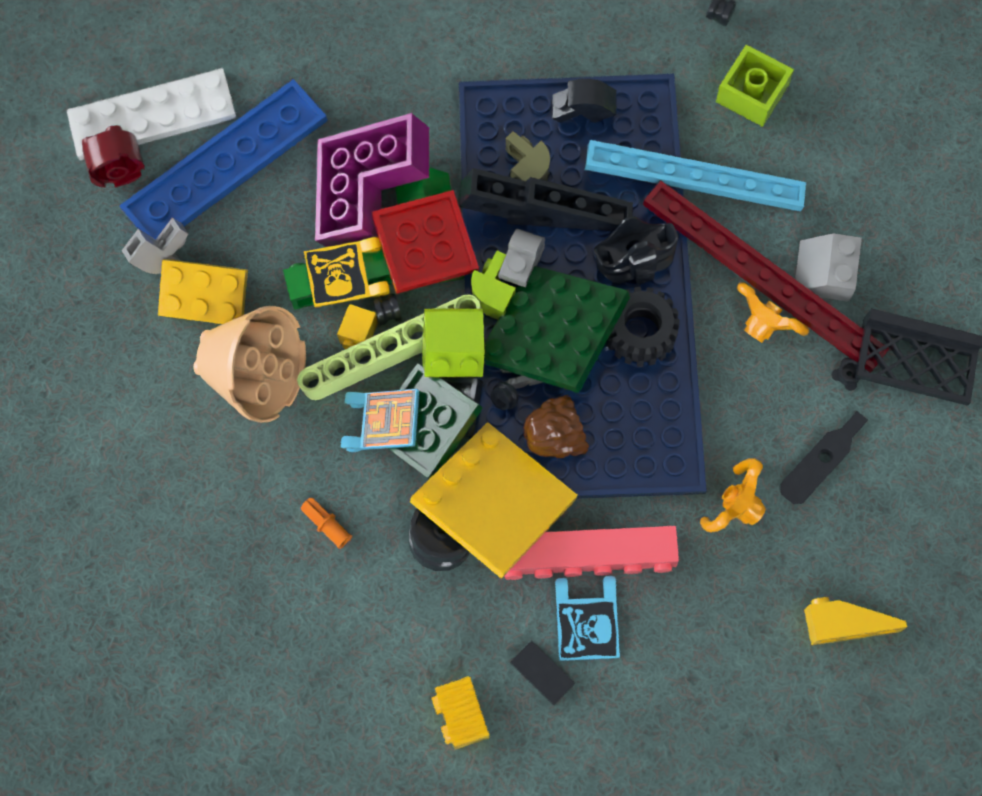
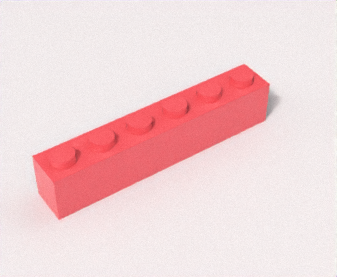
(600, 552)

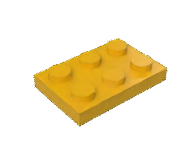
(201, 291)

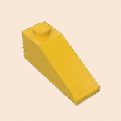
(842, 621)

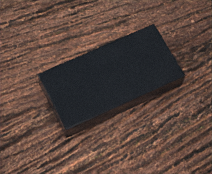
(542, 673)

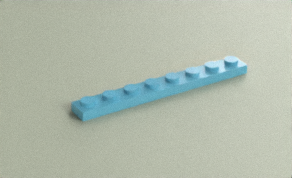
(695, 175)

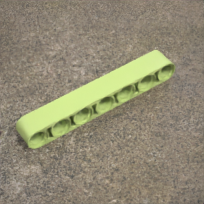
(375, 348)

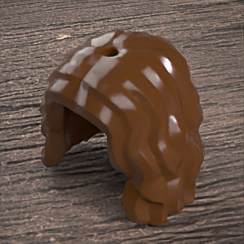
(555, 429)

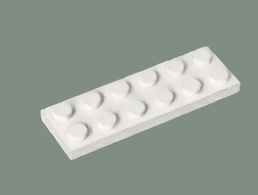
(157, 110)

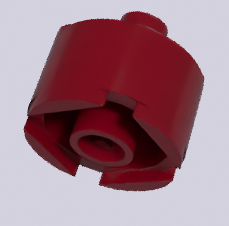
(112, 157)

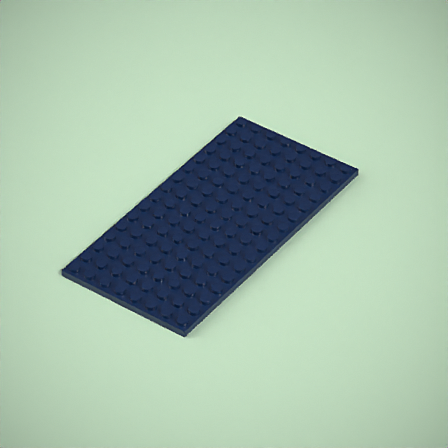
(635, 418)

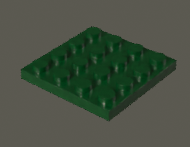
(555, 328)

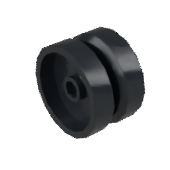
(431, 548)

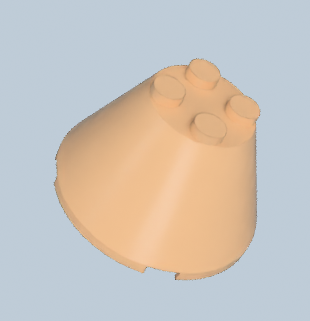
(254, 362)

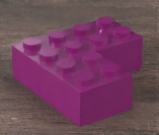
(356, 169)

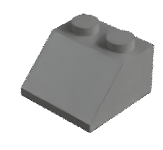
(829, 265)

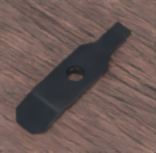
(811, 470)

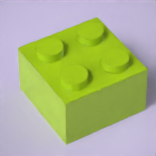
(754, 85)

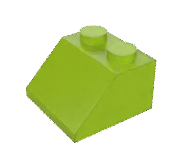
(453, 343)

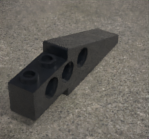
(541, 202)

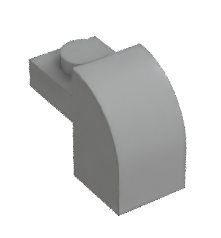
(149, 252)
(523, 254)

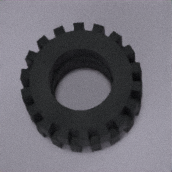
(645, 348)

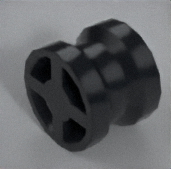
(721, 10)
(387, 309)

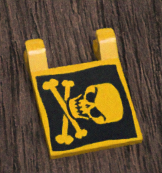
(340, 275)

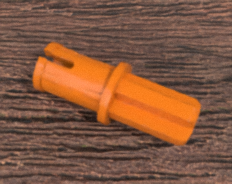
(326, 523)

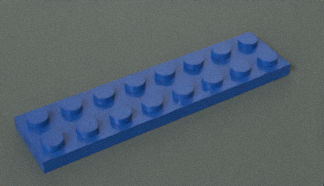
(225, 160)

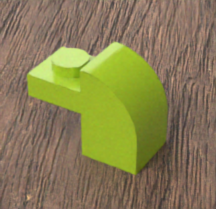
(488, 288)

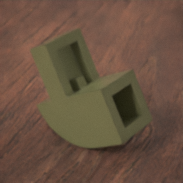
(531, 161)

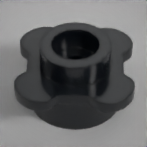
(839, 374)

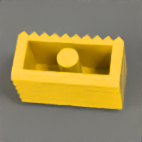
(461, 713)

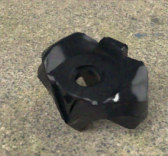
(651, 254)

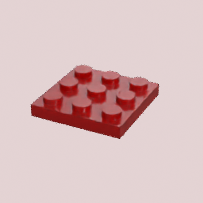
(424, 241)

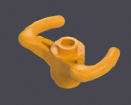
(767, 318)
(739, 499)

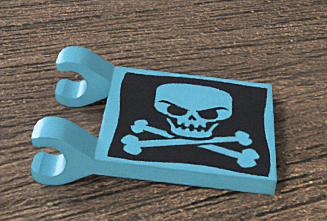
(587, 625)

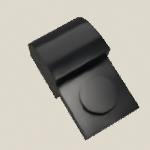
(586, 98)

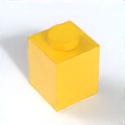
(356, 326)

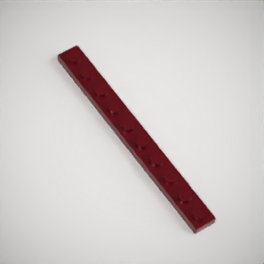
(760, 272)

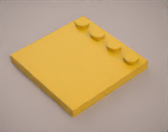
(494, 499)

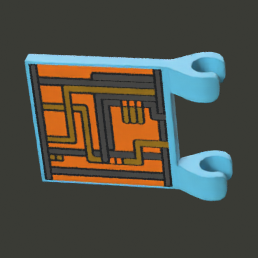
(387, 419)

